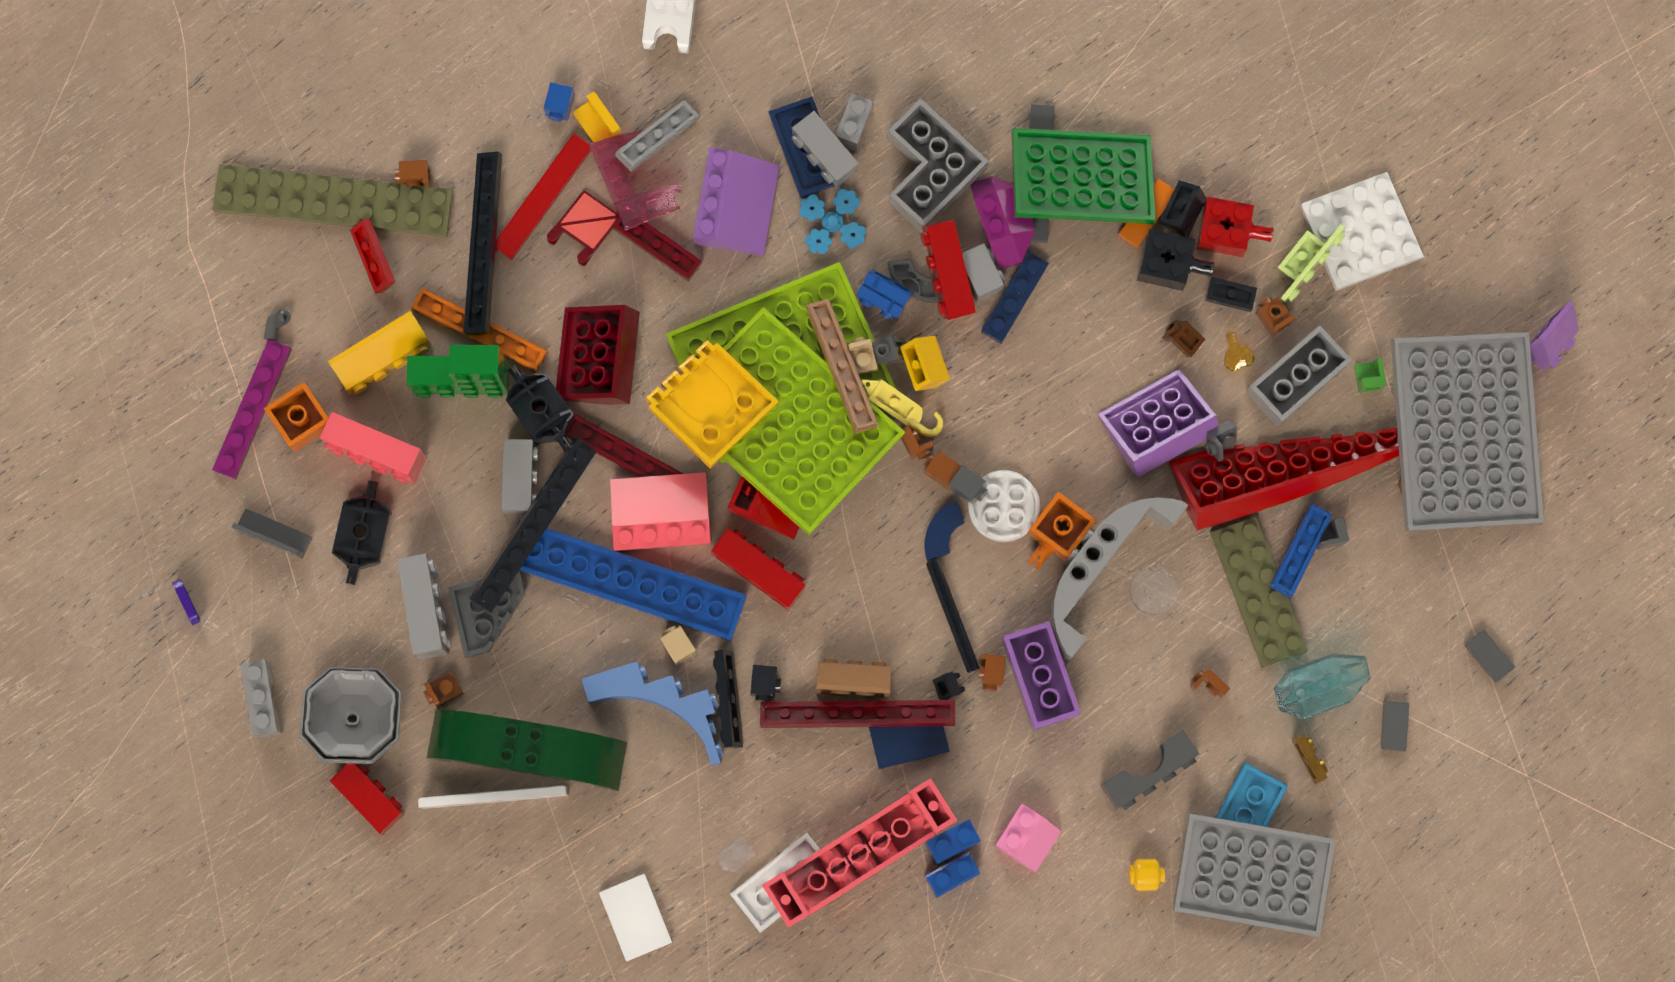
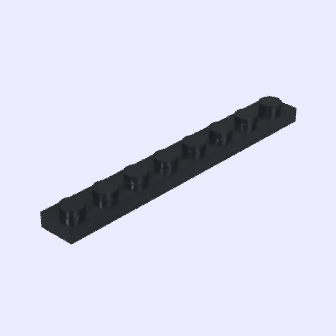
(482, 243)
(533, 525)

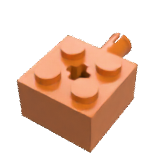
(1052, 540)

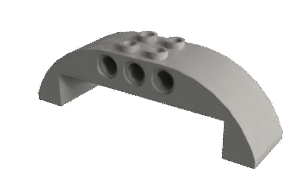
(1117, 527)

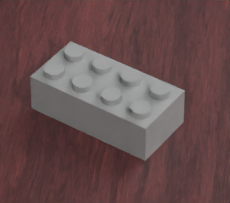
(1298, 376)
(422, 606)

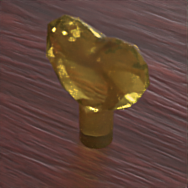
(1237, 354)

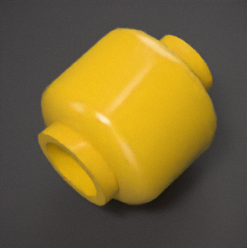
(1146, 874)

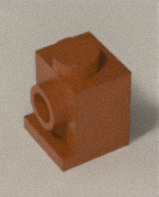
(413, 173)
(1274, 323)
(992, 671)

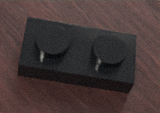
(1231, 294)

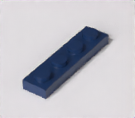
(1014, 297)

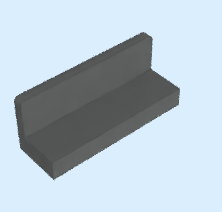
(273, 533)

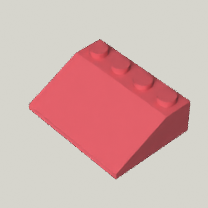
(660, 511)

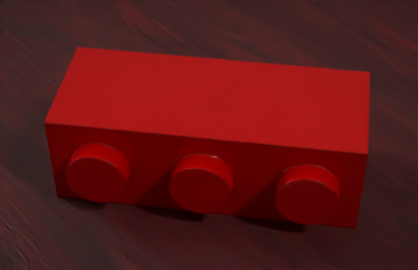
(368, 796)

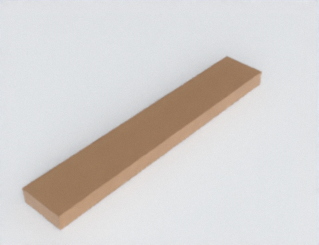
(841, 366)

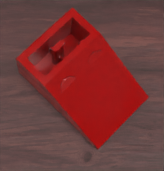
(756, 508)

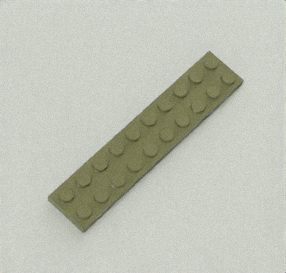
(332, 200)

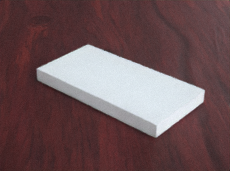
(751, 894)

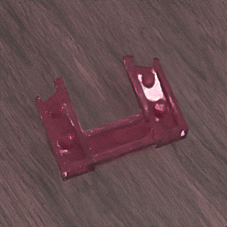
(630, 207)

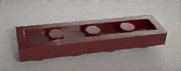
(661, 248)

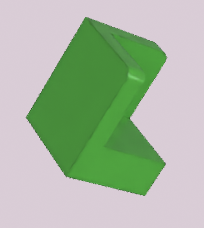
(1370, 376)

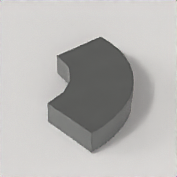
(906, 275)

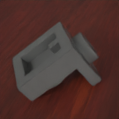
(888, 350)
(1219, 438)

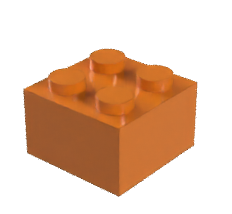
(298, 416)

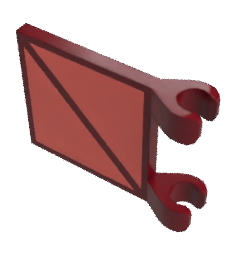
(587, 223)

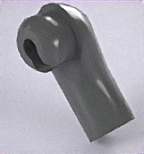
(275, 322)

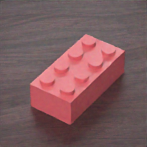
(372, 447)

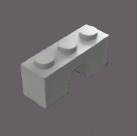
(261, 707)

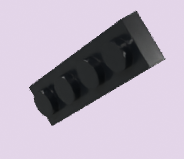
(728, 699)

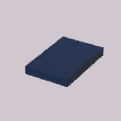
(907, 744)

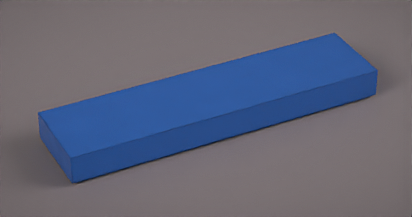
(1300, 550)

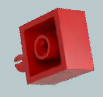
(1239, 221)

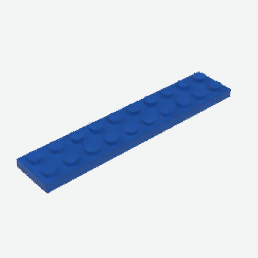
(635, 584)

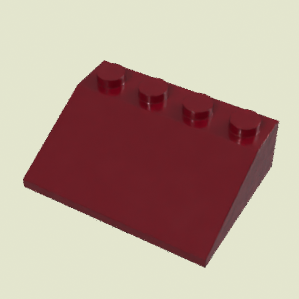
(597, 354)

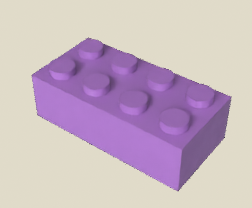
(1041, 676)

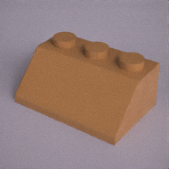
(853, 679)

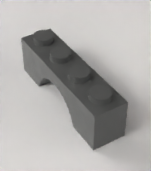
(1175, 753)

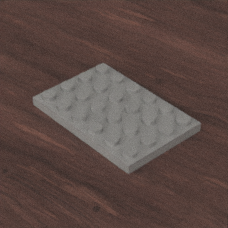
(1254, 875)

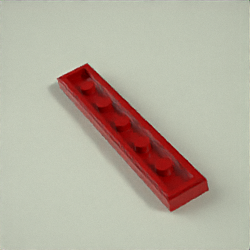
(542, 196)

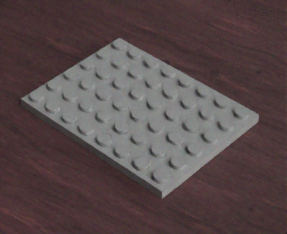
(1467, 431)

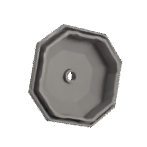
(348, 693)

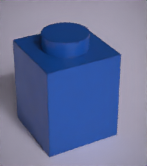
(559, 102)

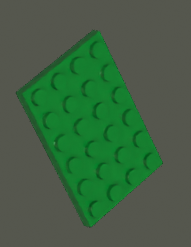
(1082, 176)

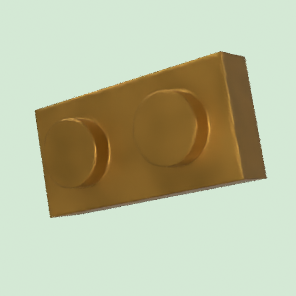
(1315, 767)

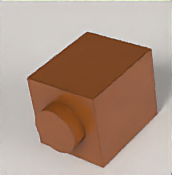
(941, 469)

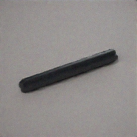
(952, 615)

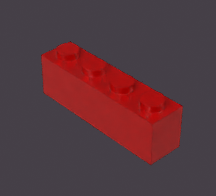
(948, 270)
(759, 569)

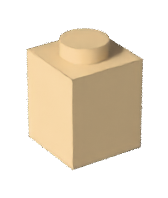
(677, 644)

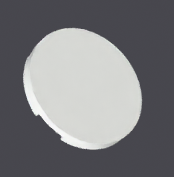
(1007, 508)

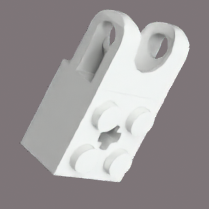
(669, 17)

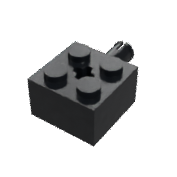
(1181, 262)

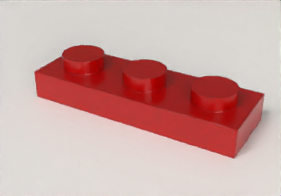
(372, 256)

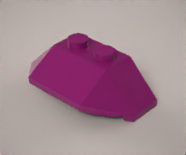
(1006, 234)

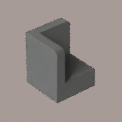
(1334, 534)

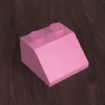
(1027, 838)

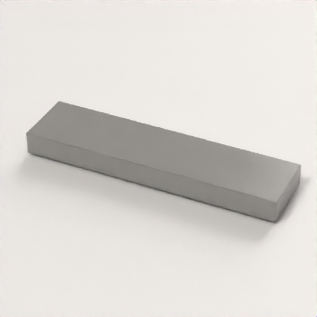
(657, 135)

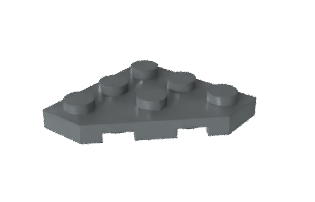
(477, 626)

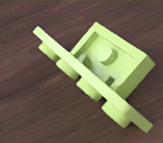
(1305, 257)

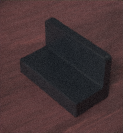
(1183, 207)

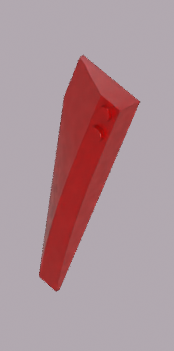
(1274, 473)

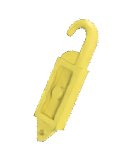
(900, 407)

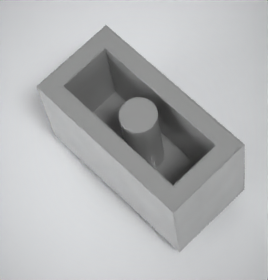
(854, 122)
(982, 273)

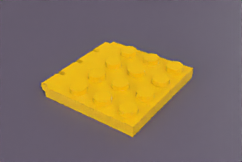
(710, 402)

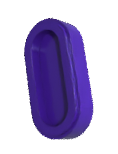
(186, 602)

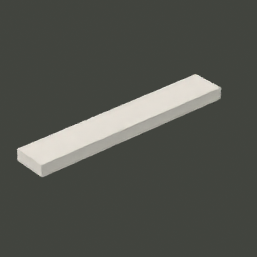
(493, 796)

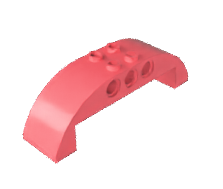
(859, 853)

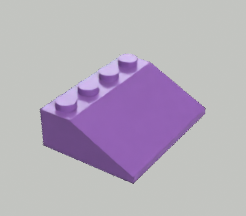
(735, 202)
(1158, 422)

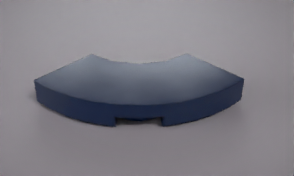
(941, 529)

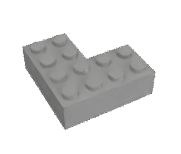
(943, 163)

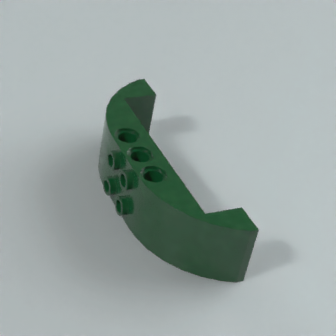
(527, 748)

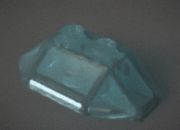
(1321, 685)

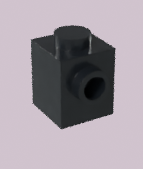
(764, 682)

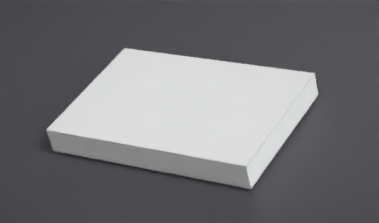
(635, 917)

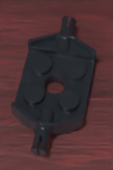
(542, 426)
(363, 551)

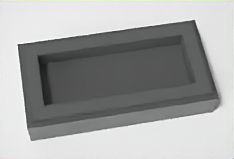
(1489, 656)
(1394, 726)

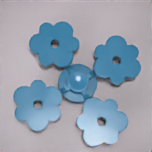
(832, 221)

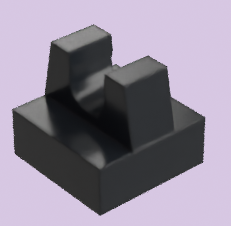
(947, 686)

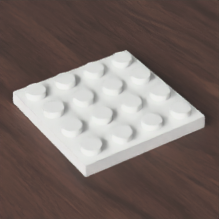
(1375, 230)

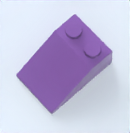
(1554, 337)

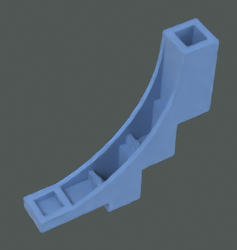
(629, 683)

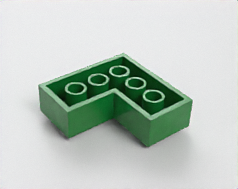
(466, 372)

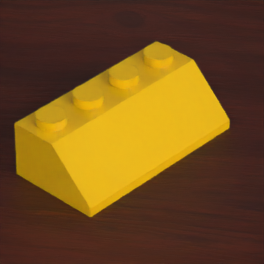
(380, 353)

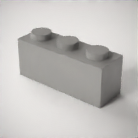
(824, 149)
(518, 475)

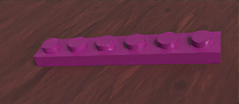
(252, 409)

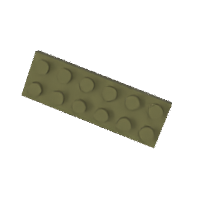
(1263, 609)

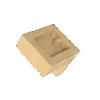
(863, 355)

